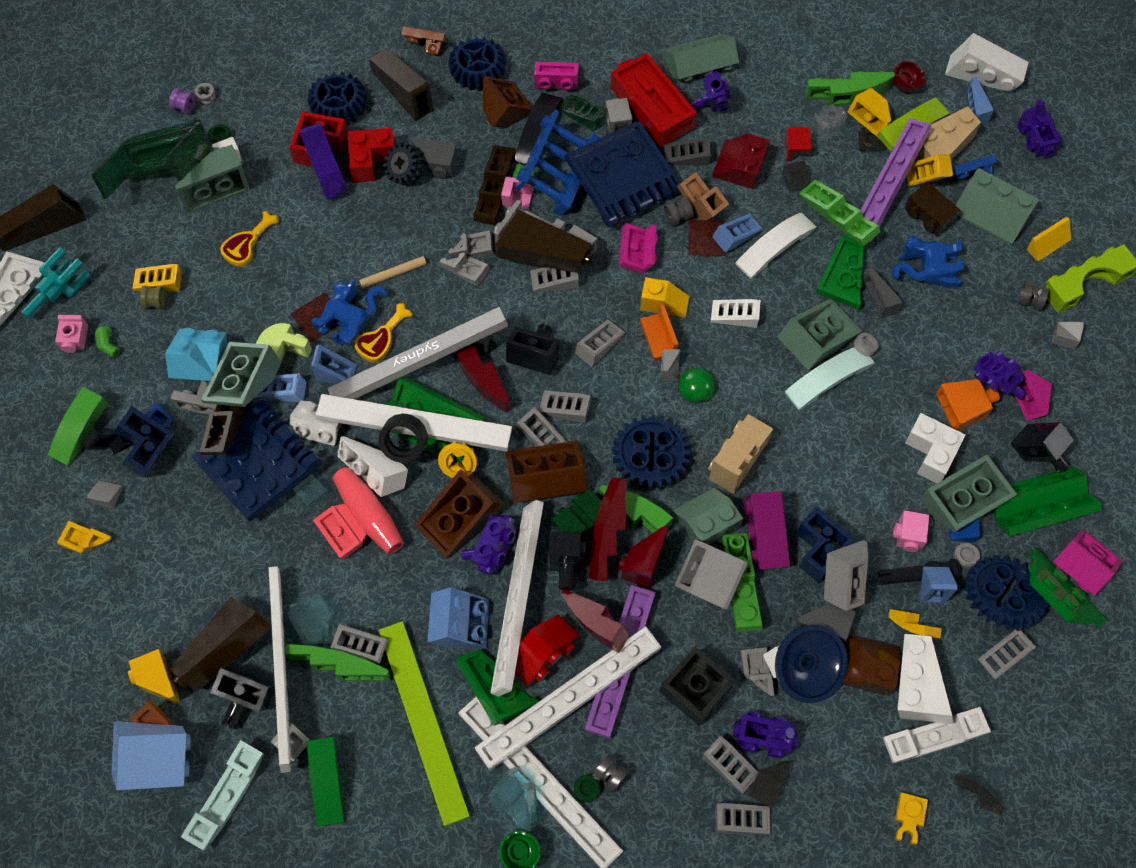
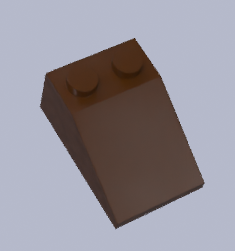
(458, 513)

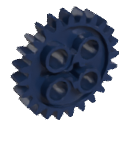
(674, 453)
(988, 582)

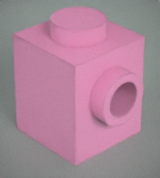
(911, 531)

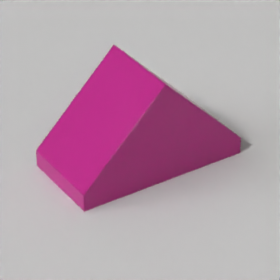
(1037, 396)

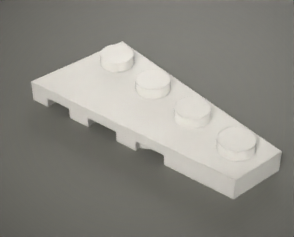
(17, 279)

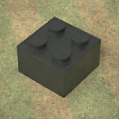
(697, 685)

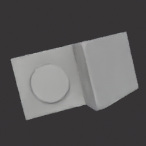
(191, 402)

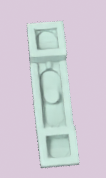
(827, 376)
(225, 796)

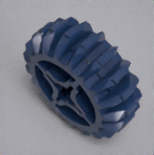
(475, 56)
(338, 93)

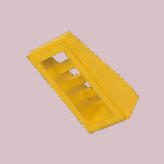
(941, 165)
(171, 270)

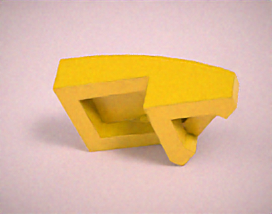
(81, 539)
(909, 622)

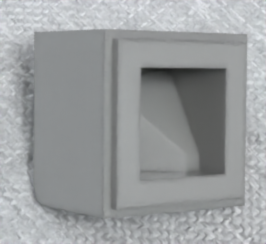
(1068, 334)
(670, 365)

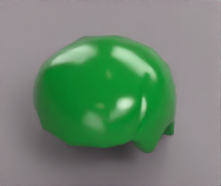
(696, 385)
(519, 850)

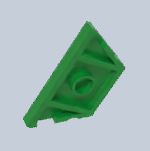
(1061, 593)

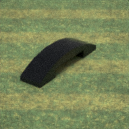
(544, 105)

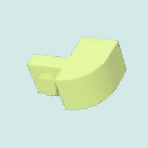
(282, 339)

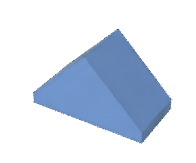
(330, 366)
(937, 585)

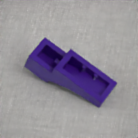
(323, 161)

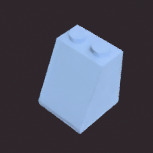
(149, 755)

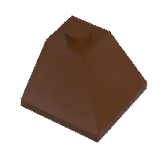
(504, 102)
(871, 665)

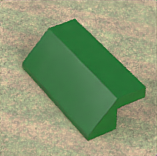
(417, 397)
(1046, 501)

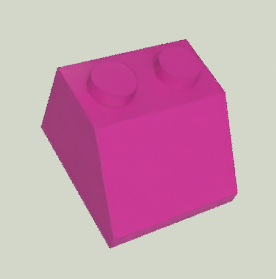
(1088, 562)

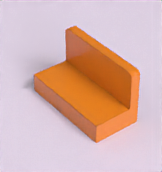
(659, 333)

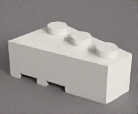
(987, 62)
(921, 683)

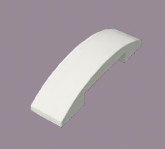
(774, 243)
(936, 736)

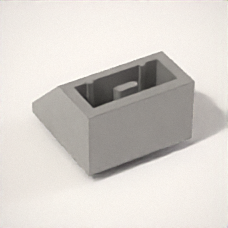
(711, 574)
(846, 576)

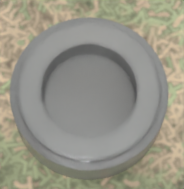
(866, 344)
(966, 555)

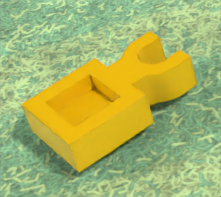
(911, 812)

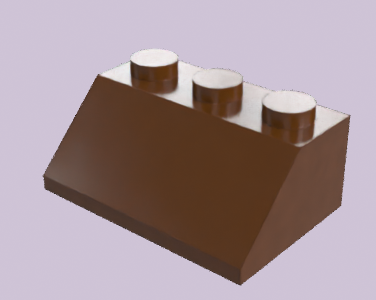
(546, 471)

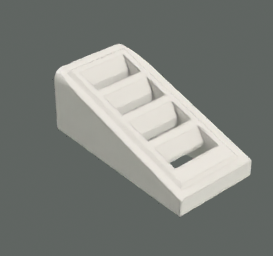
(735, 319)

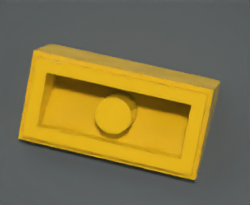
(1050, 239)

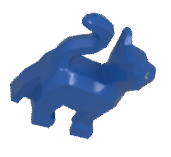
(934, 264)
(346, 315)

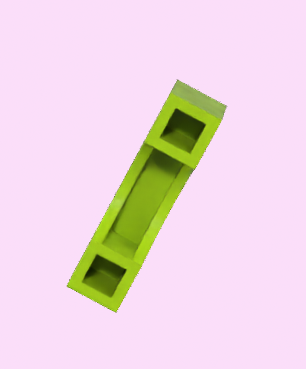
(1113, 266)

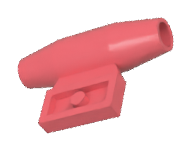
(360, 515)

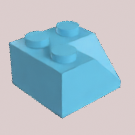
(195, 354)

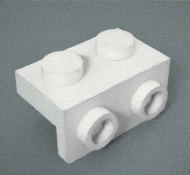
(306, 425)

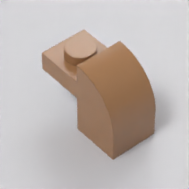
(704, 202)

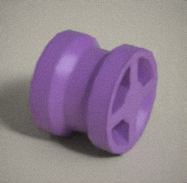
(182, 101)

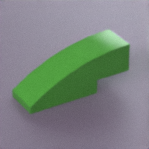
(76, 426)
(642, 511)

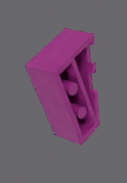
(767, 530)

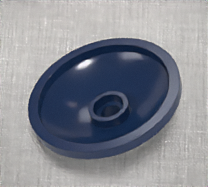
(823, 667)

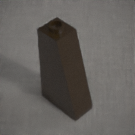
(403, 83)
(38, 217)
(542, 244)
(218, 644)

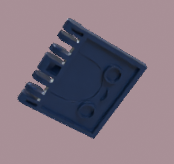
(624, 171)
(260, 462)

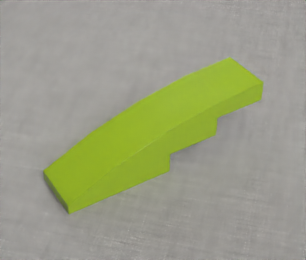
(927, 112)

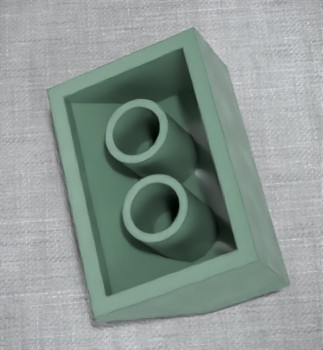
(701, 56)
(995, 206)
(967, 494)

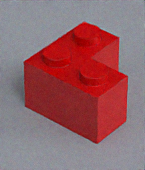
(334, 129)
(366, 149)
(543, 648)

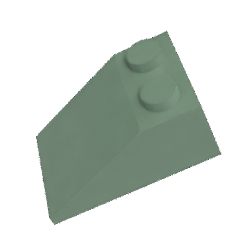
(213, 180)
(818, 333)
(242, 374)

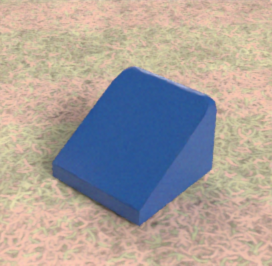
(160, 415)
(969, 533)

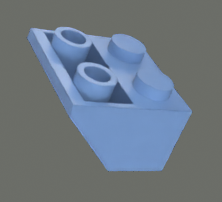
(458, 619)

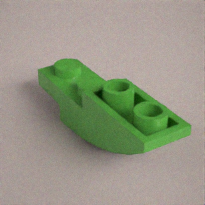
(844, 91)
(744, 603)

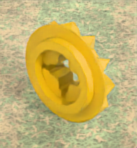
(446, 458)

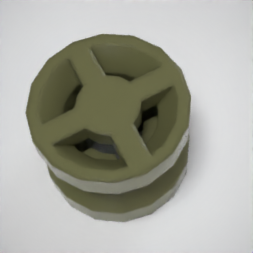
(152, 297)

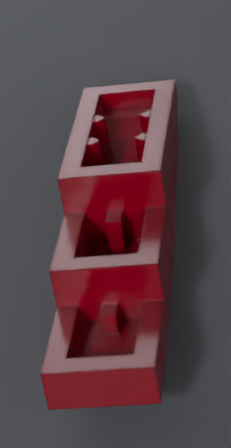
(609, 519)

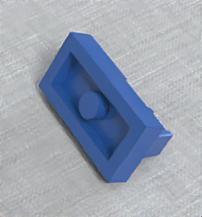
(962, 170)

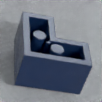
(148, 440)
(824, 537)

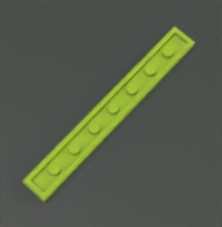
(424, 725)

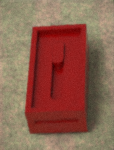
(653, 99)

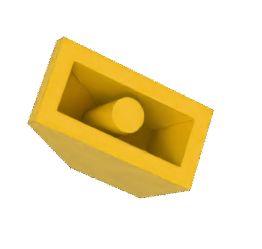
(871, 110)
(661, 292)
(152, 676)

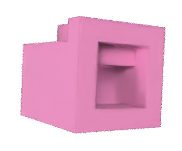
(71, 333)

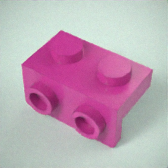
(556, 75)
(638, 248)

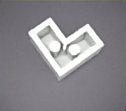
(939, 444)

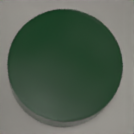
(219, 132)
(586, 788)

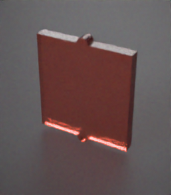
(701, 238)
(305, 314)

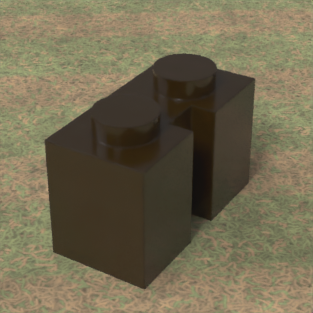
(932, 208)

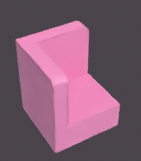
(511, 195)

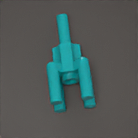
(56, 282)

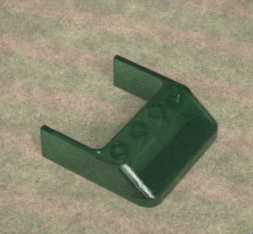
(171, 147)

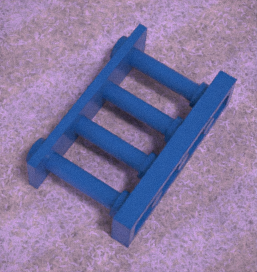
(571, 183)

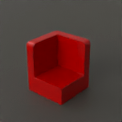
(797, 140)

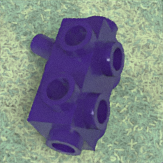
(716, 95)
(1039, 130)
(1000, 374)
(493, 545)
(771, 735)

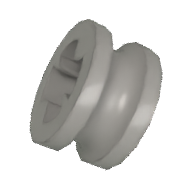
(207, 88)

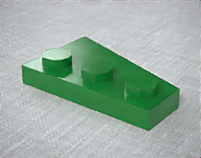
(843, 274)
(479, 673)

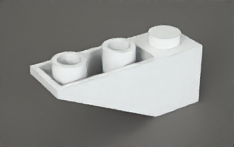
(373, 466)

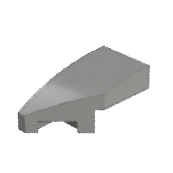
(474, 245)
(466, 268)
(756, 669)

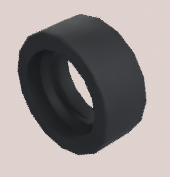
(392, 451)

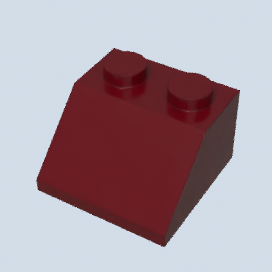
(741, 160)

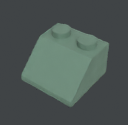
(709, 517)

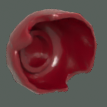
(908, 77)

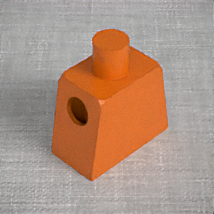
(966, 402)

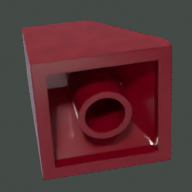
(643, 559)

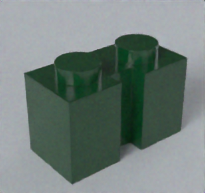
(579, 516)

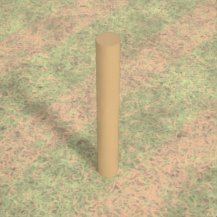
(392, 272)

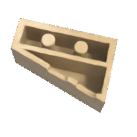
(950, 134)
(739, 453)

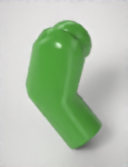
(103, 343)

